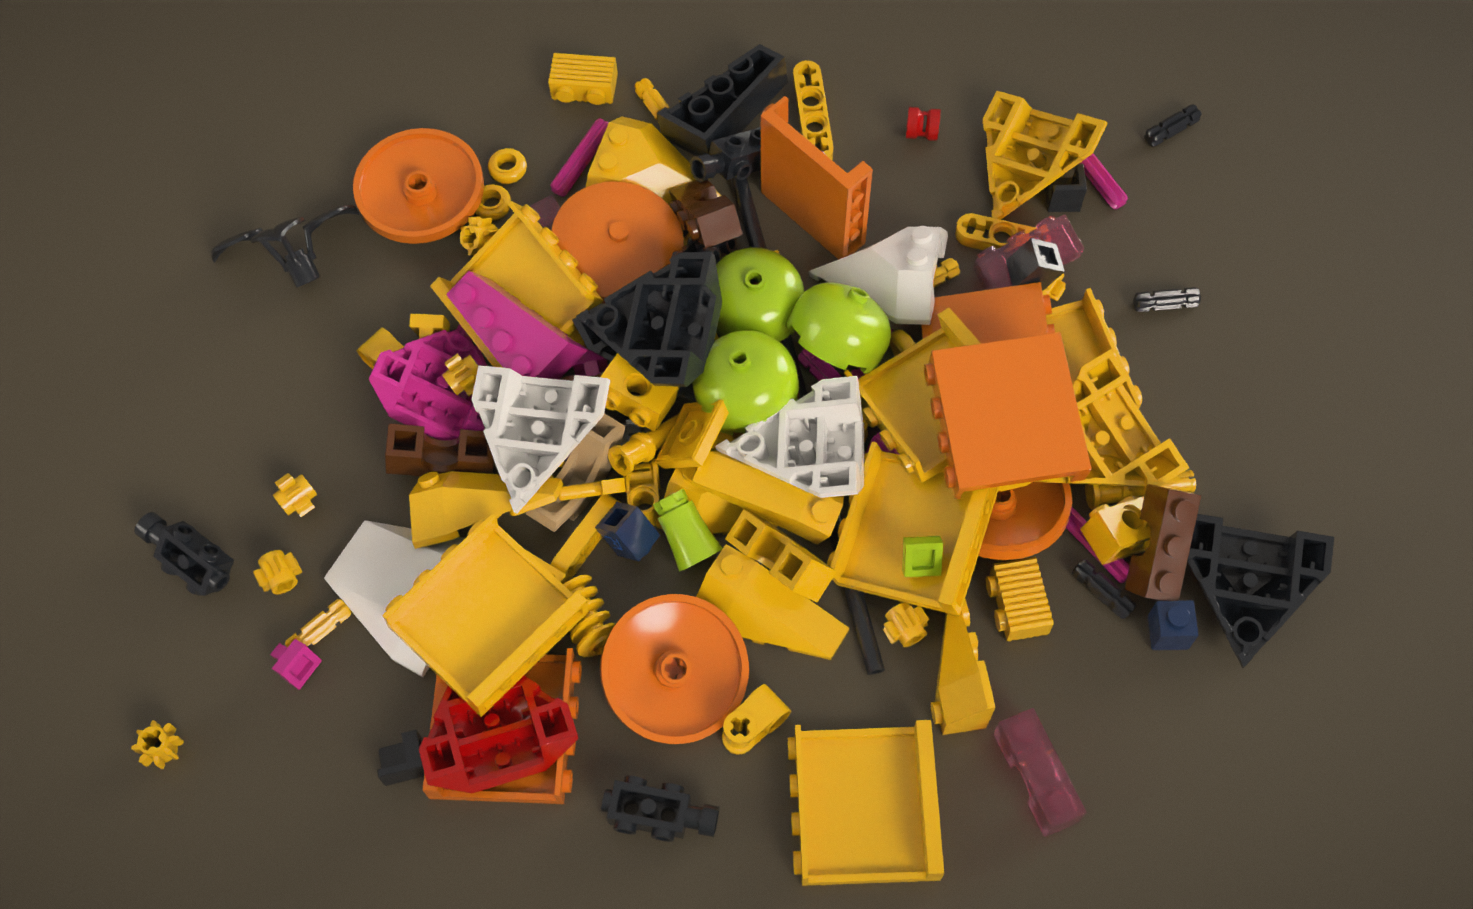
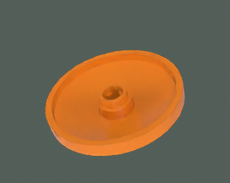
(418, 185)
(617, 233)
(1026, 520)
(674, 669)

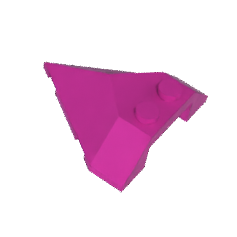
(415, 391)

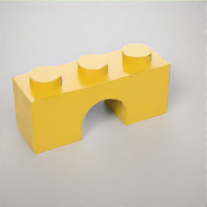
(781, 554)

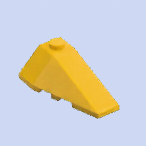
(769, 497)
(459, 499)
(767, 608)
(963, 684)

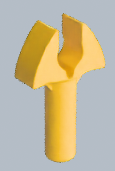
(592, 489)

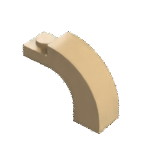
(584, 465)

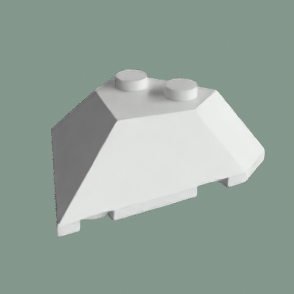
(894, 272)
(534, 423)
(810, 441)

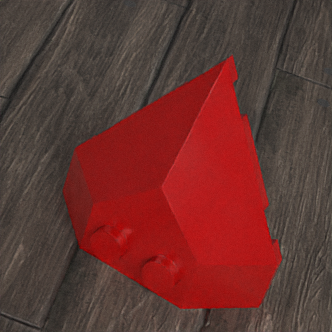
(509, 742)

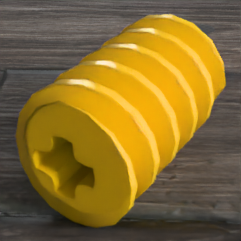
(589, 631)

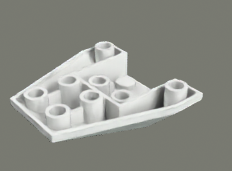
(377, 569)

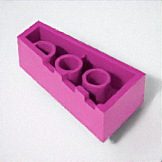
(513, 331)

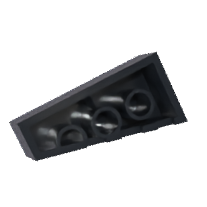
(725, 102)

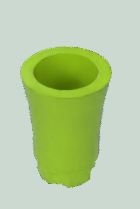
(685, 530)

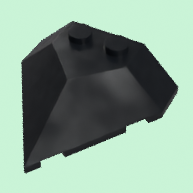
(664, 319)
(1255, 578)

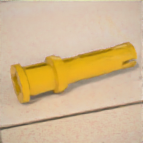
(639, 448)
(1109, 494)

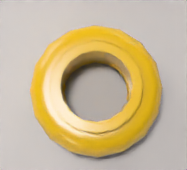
(503, 156)
(498, 211)
(900, 341)

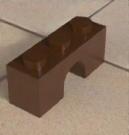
(704, 214)
(415, 453)
(1172, 522)

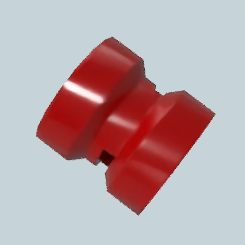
(915, 123)

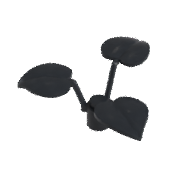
(298, 263)

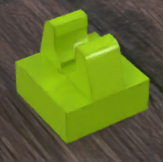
(922, 556)

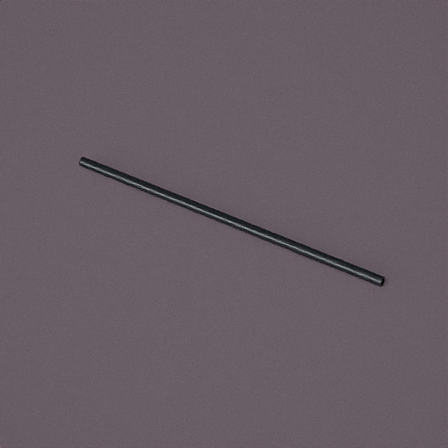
(855, 598)

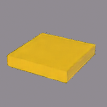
(692, 436)

